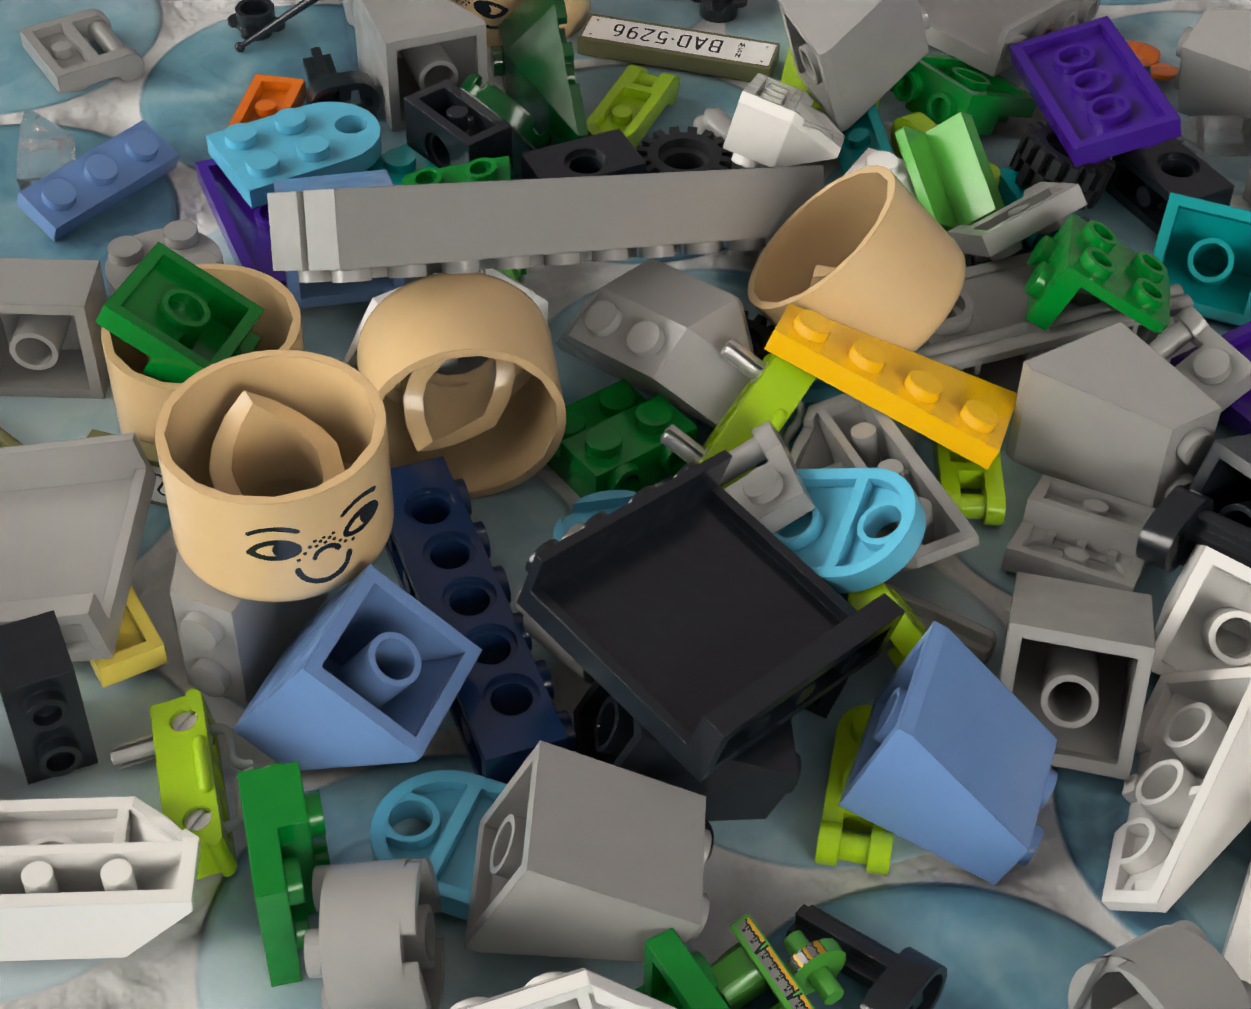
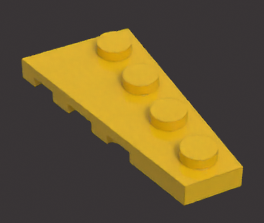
(908, 387)

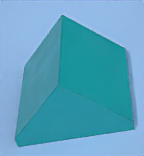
(1209, 256)

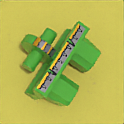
(754, 967)

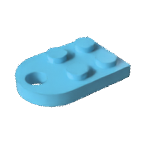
(296, 144)
(848, 513)
(453, 807)

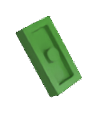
(950, 171)

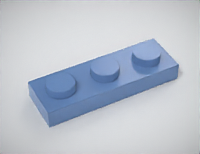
(97, 180)

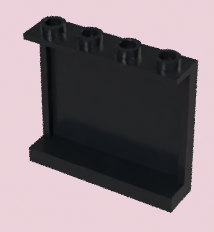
(699, 617)

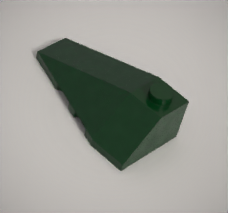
(540, 68)

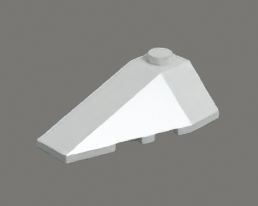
(1205, 616)
(1186, 790)

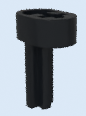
(330, 86)
(1189, 520)
(893, 979)

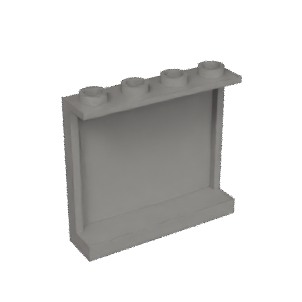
(984, 29)
(73, 535)

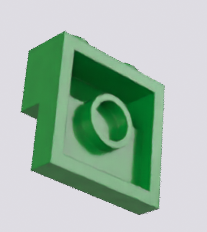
(945, 86)
(179, 316)
(616, 442)
(282, 859)

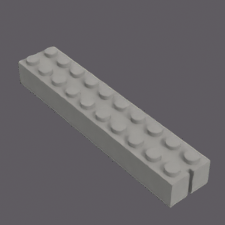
(529, 222)

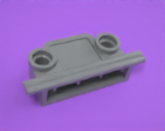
(989, 328)

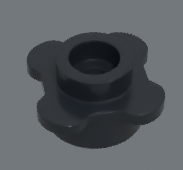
(720, 10)
(252, 16)

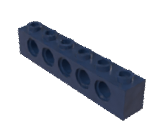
(447, 568)

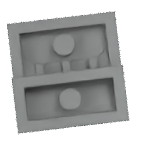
(1078, 536)

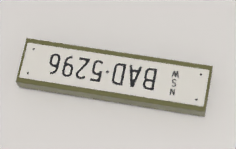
(677, 48)

